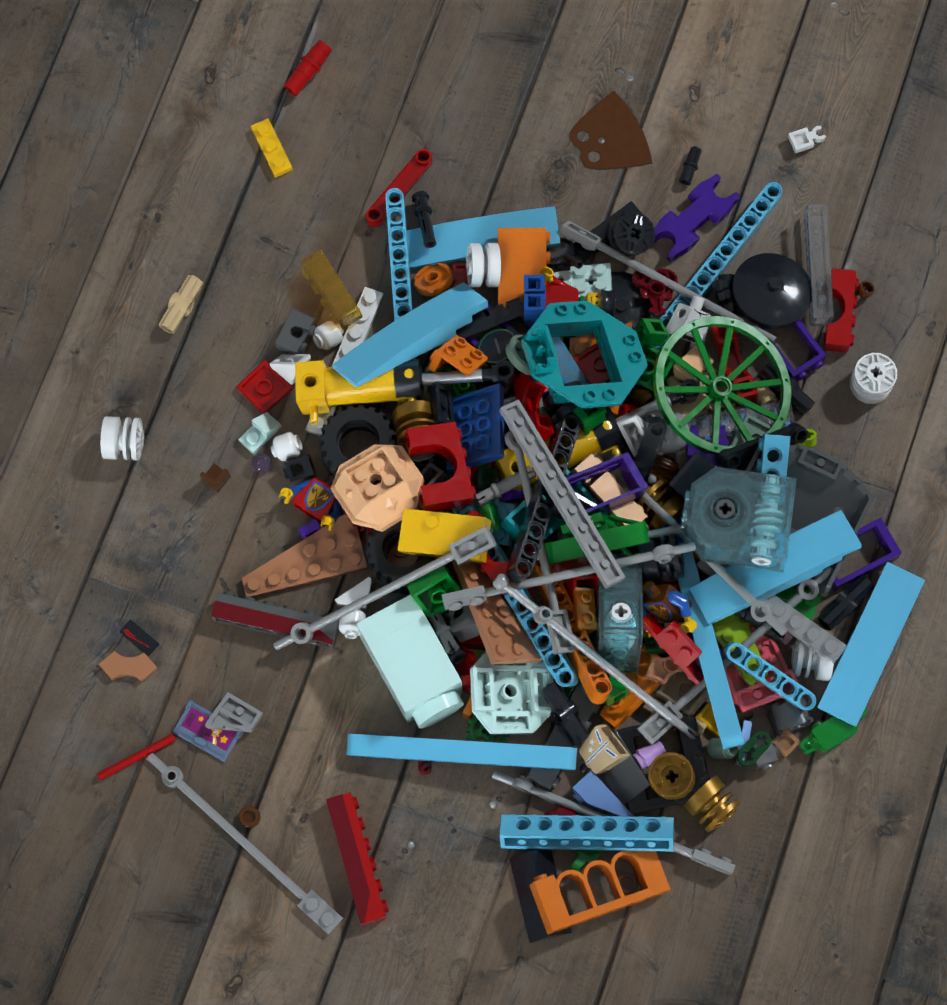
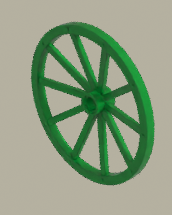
(723, 382)

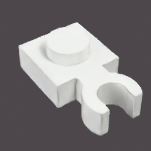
(804, 140)

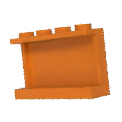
(521, 254)

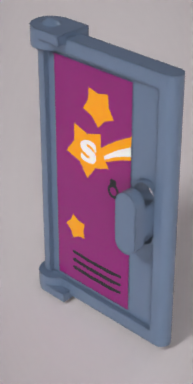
(192, 729)

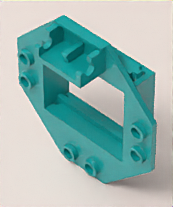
(616, 341)

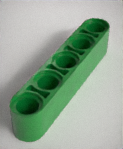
(614, 538)

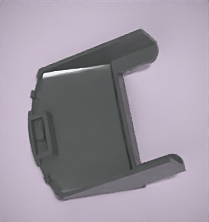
(819, 489)

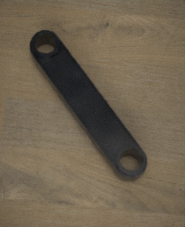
(649, 447)
(743, 453)

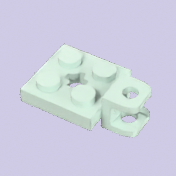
(580, 278)

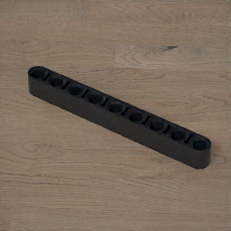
(541, 506)

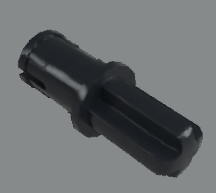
(690, 166)

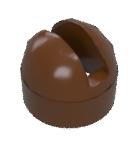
(865, 285)

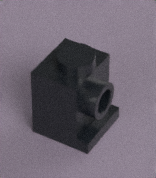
(290, 468)

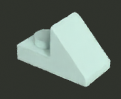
(260, 432)

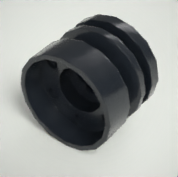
(619, 231)
(654, 570)

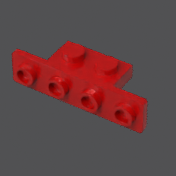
(677, 645)

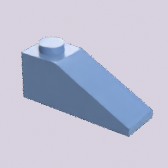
(597, 796)

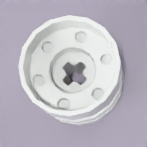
(869, 388)
(123, 438)
(809, 660)

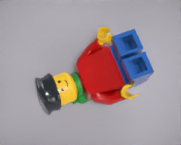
(539, 295)

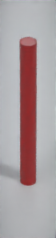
(136, 757)

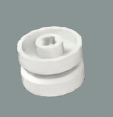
(483, 265)

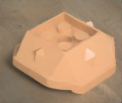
(383, 503)

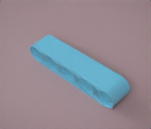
(778, 681)

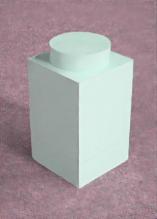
(412, 662)

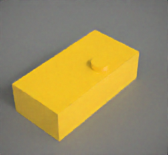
(432, 532)

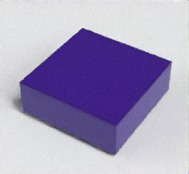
(513, 496)
(309, 529)

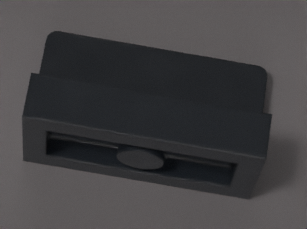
(442, 404)

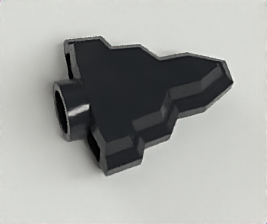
(723, 292)

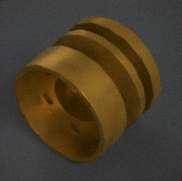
(411, 415)
(673, 506)
(660, 771)
(712, 804)

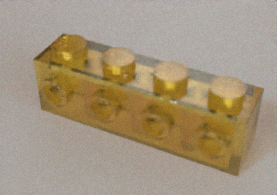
(332, 290)

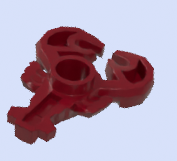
(654, 291)

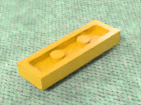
(271, 147)

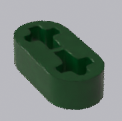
(758, 752)

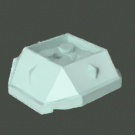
(524, 708)

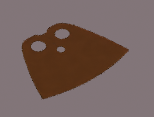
(623, 136)

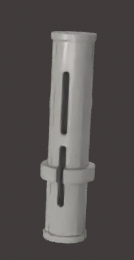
(502, 487)

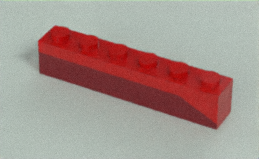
(356, 858)

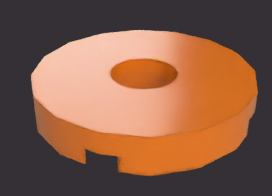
(443, 280)

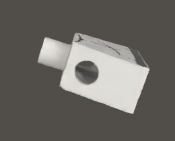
(685, 314)

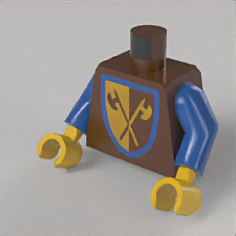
(667, 605)

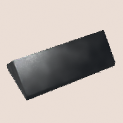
(525, 869)

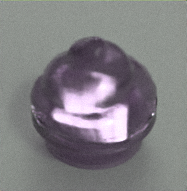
(261, 462)

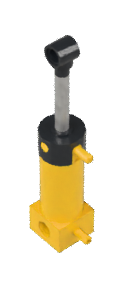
(324, 387)
(601, 439)

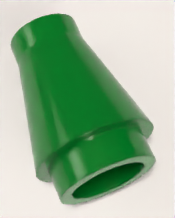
(491, 512)

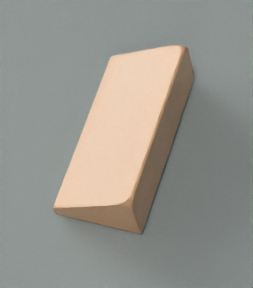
(694, 359)

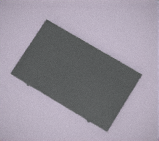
(626, 777)

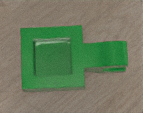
(585, 856)

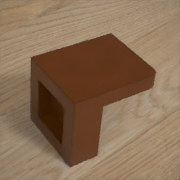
(215, 477)

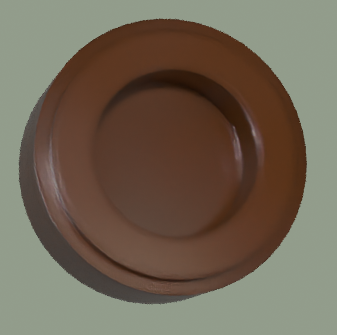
(249, 817)
(628, 883)

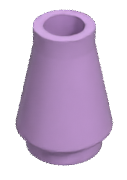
(647, 754)

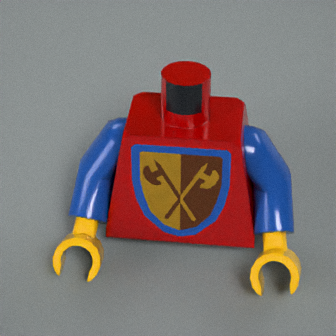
(315, 500)

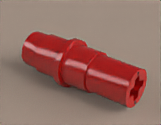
(307, 68)

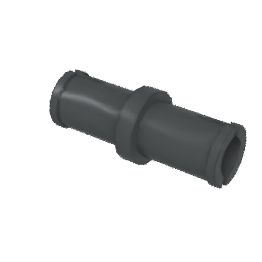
(444, 632)

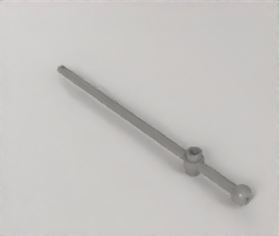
(501, 582)

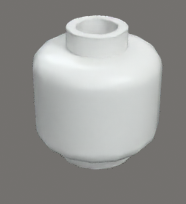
(328, 335)
(286, 446)
(348, 626)

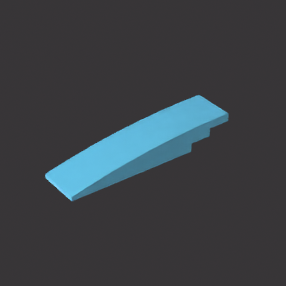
(454, 236)
(411, 335)
(808, 554)
(871, 644)

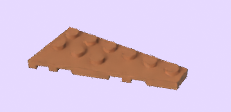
(314, 559)
(497, 625)

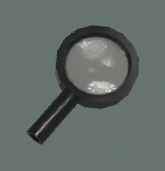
(563, 254)

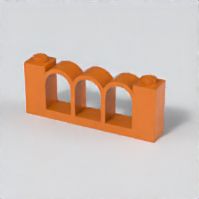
(552, 906)

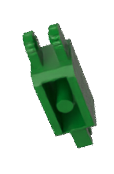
(828, 734)

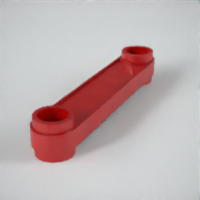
(404, 181)

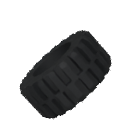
(349, 421)
(377, 557)

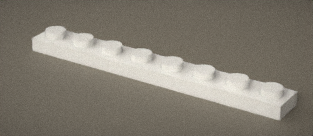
(354, 336)

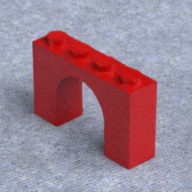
(443, 440)

